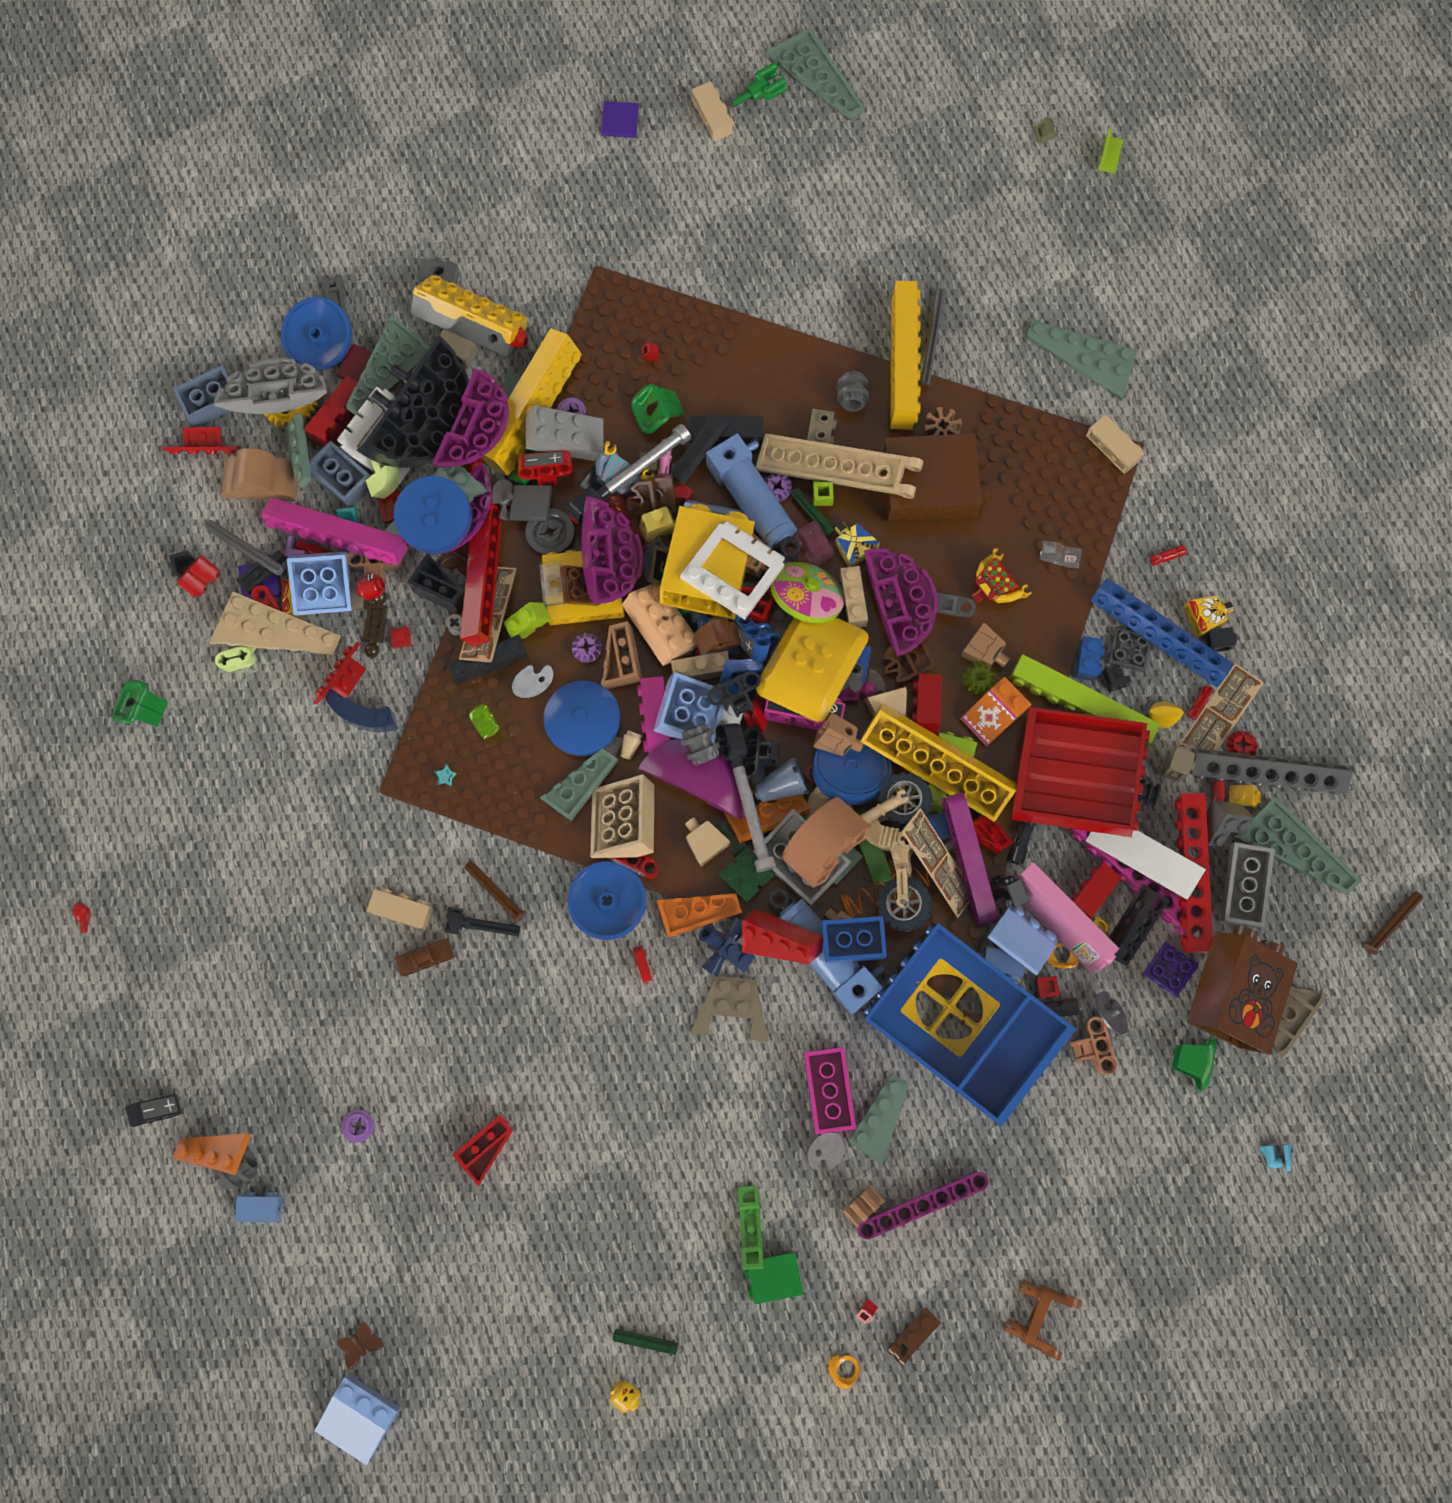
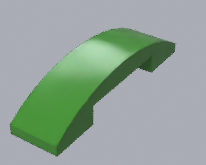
(875, 859)
(750, 1227)

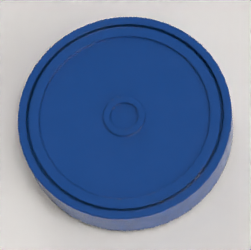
(433, 514)
(851, 777)

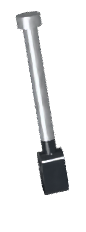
(576, 506)
(734, 749)

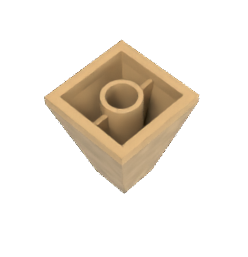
(894, 699)

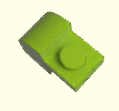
(822, 493)

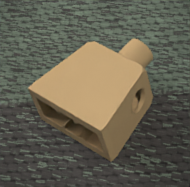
(705, 841)

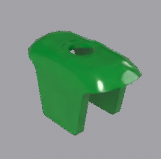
(1196, 1061)

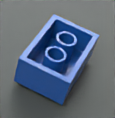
(854, 939)

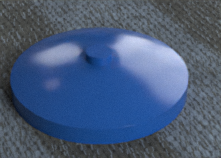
(316, 333)
(582, 718)
(606, 900)

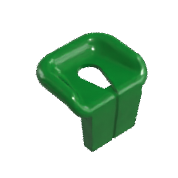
(667, 407)
(146, 709)

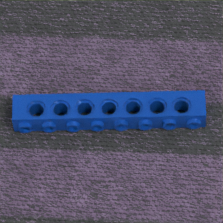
(1162, 632)

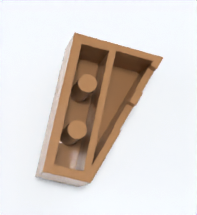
(622, 658)

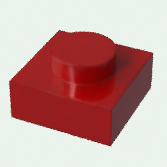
(400, 637)
(1047, 987)

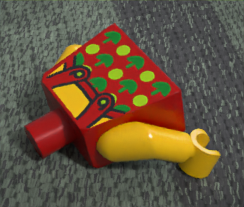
(996, 581)

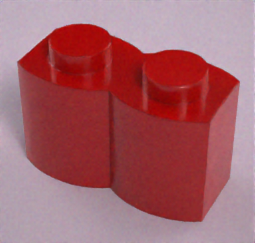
(198, 576)

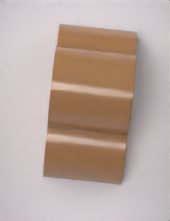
(258, 476)

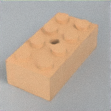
(660, 624)

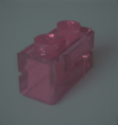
(814, 543)

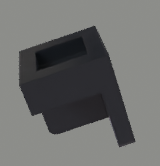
(180, 562)
(1115, 678)

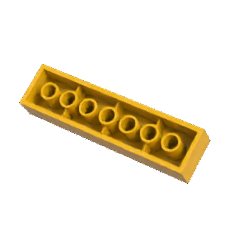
(905, 355)
(536, 387)
(938, 762)

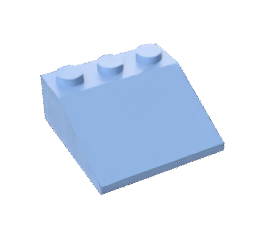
(319, 583)
(687, 706)
(1023, 938)
(357, 1418)

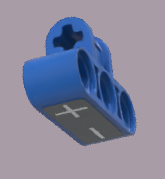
(755, 638)

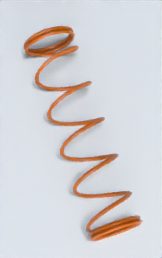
(848, 907)

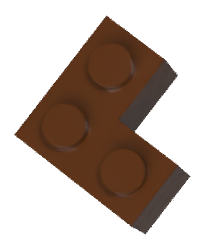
(717, 636)

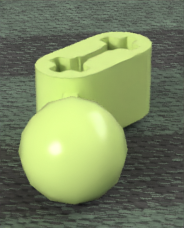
(235, 659)

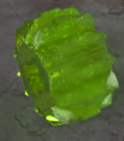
(976, 672)
(484, 721)

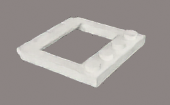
(359, 427)
(720, 590)

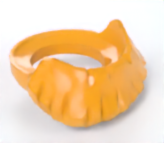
(1071, 962)
(834, 1363)

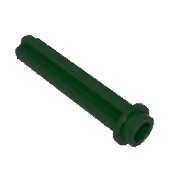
(813, 512)
(646, 1342)

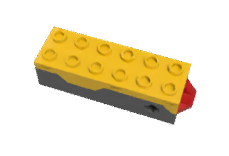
(469, 315)

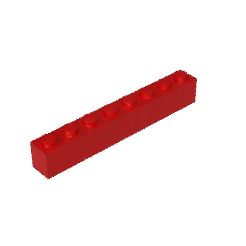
(481, 581)

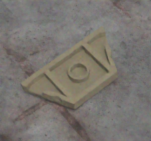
(1297, 1013)

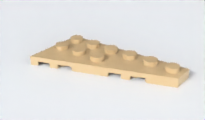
(261, 626)

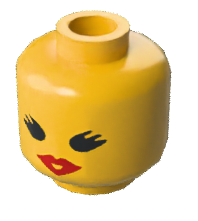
(625, 1396)

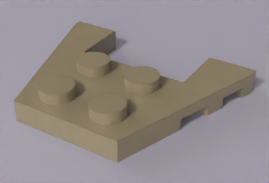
(734, 999)

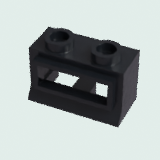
(1008, 890)

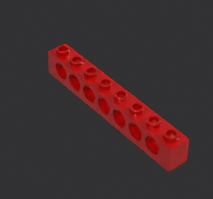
(1197, 805)

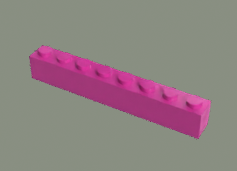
(334, 531)

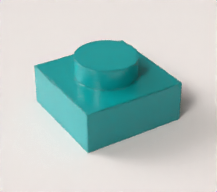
(349, 514)

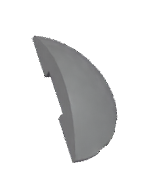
(271, 387)

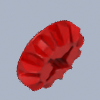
(1236, 737)

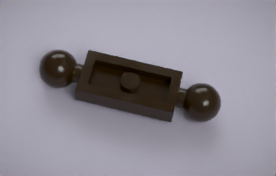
(375, 625)

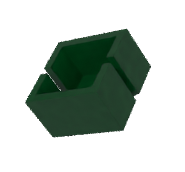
(743, 876)

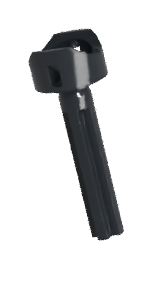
(457, 921)

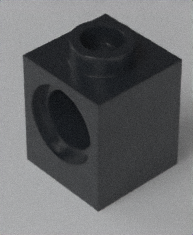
(1221, 639)

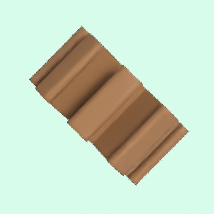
(934, 424)
(863, 1205)

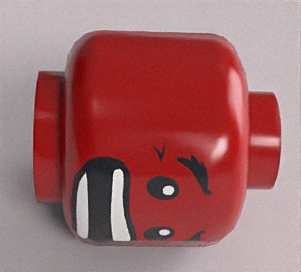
(370, 586)

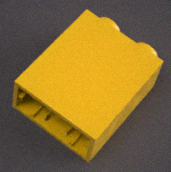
(726, 561)

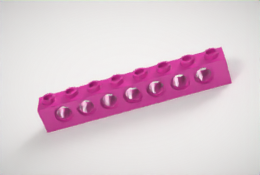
(1169, 914)

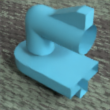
(1274, 1162)

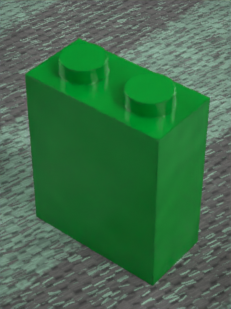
(776, 1280)

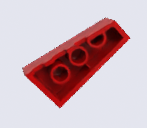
(332, 416)
(779, 939)

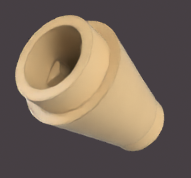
(630, 744)

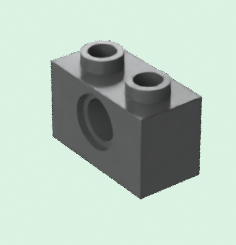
(429, 267)

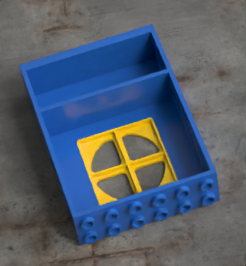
(1004, 1050)

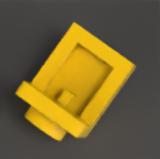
(1244, 795)

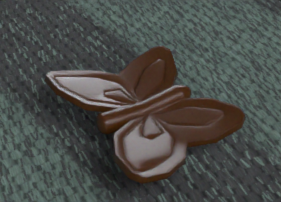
(459, 561)
(358, 1344)

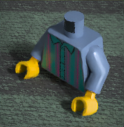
(610, 465)

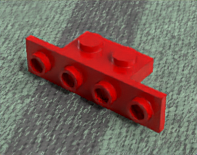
(202, 439)
(344, 677)

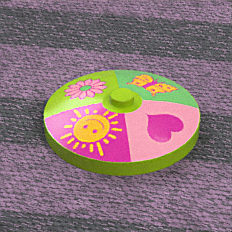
(808, 593)

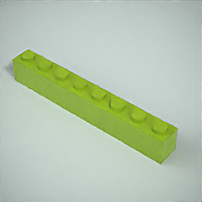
(1072, 694)

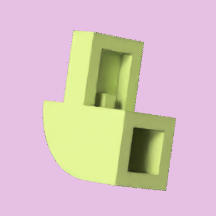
(383, 481)

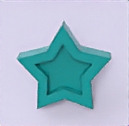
(445, 776)

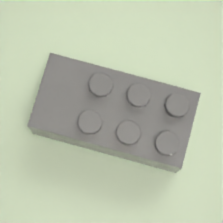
(562, 430)
(1247, 885)

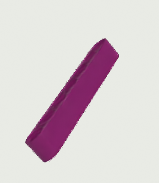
(970, 859)
(933, 1205)

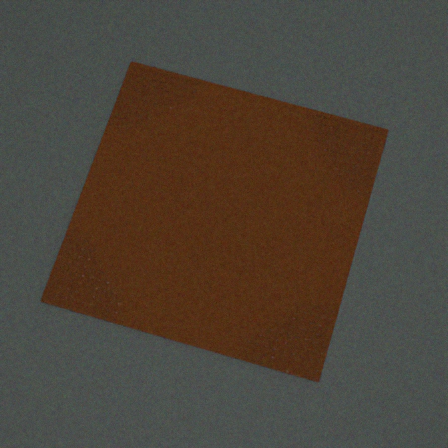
(1042, 485)

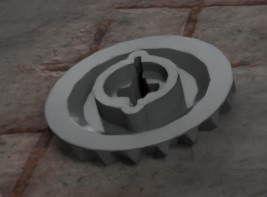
(561, 537)

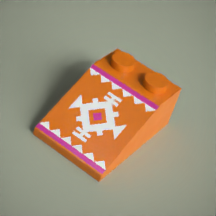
(995, 711)

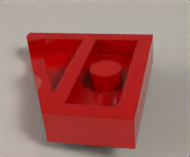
(991, 834)

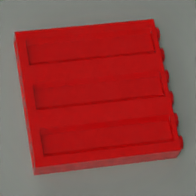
(1081, 772)

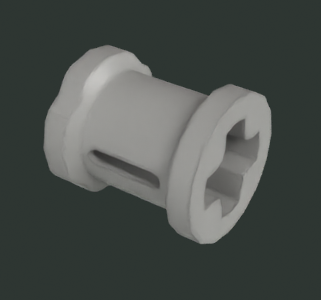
(454, 619)

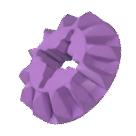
(576, 405)
(786, 486)
(594, 651)
(350, 1131)

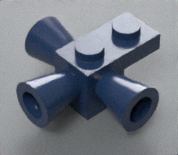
(725, 948)

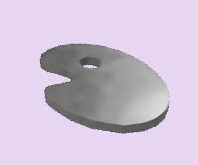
(502, 494)
(527, 683)
(1114, 1015)
(829, 1148)

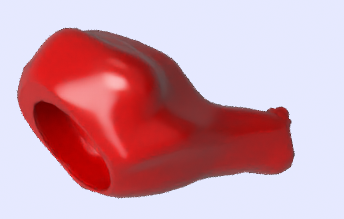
(82, 915)

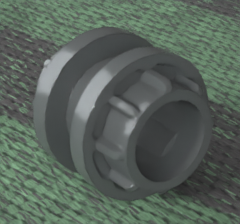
(853, 391)
(700, 744)
(244, 1173)

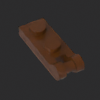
(914, 1336)

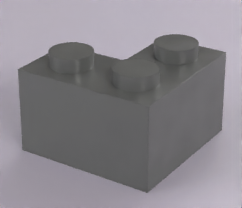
(1224, 819)

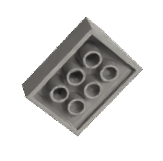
(776, 844)

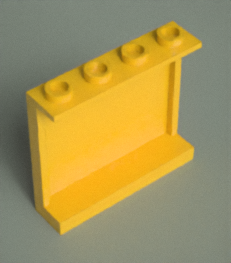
(578, 613)

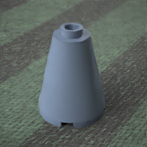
(782, 782)

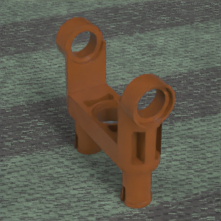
(1029, 1333)

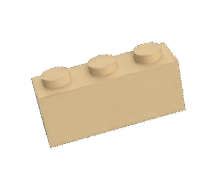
(712, 111)
(1115, 443)
(854, 596)
(702, 666)
(400, 908)

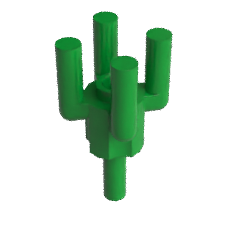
(761, 86)

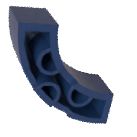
(360, 717)

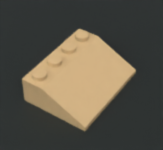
(623, 819)

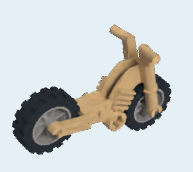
(895, 842)

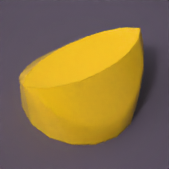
(1165, 713)

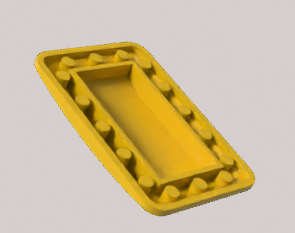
(812, 666)

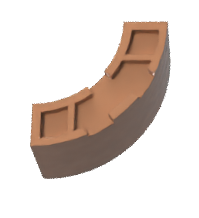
(823, 839)

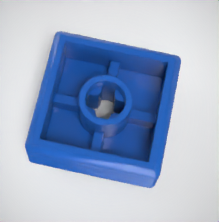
(736, 667)

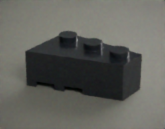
(436, 585)

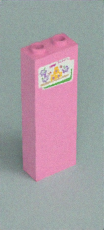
(1066, 920)

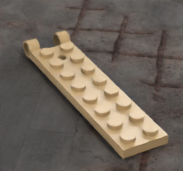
(837, 464)

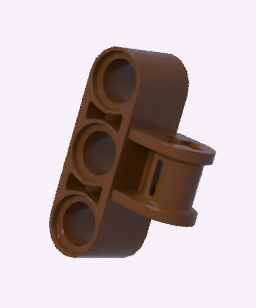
(424, 957)

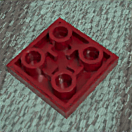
(354, 363)

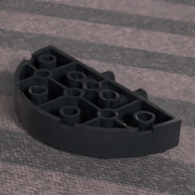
(420, 411)

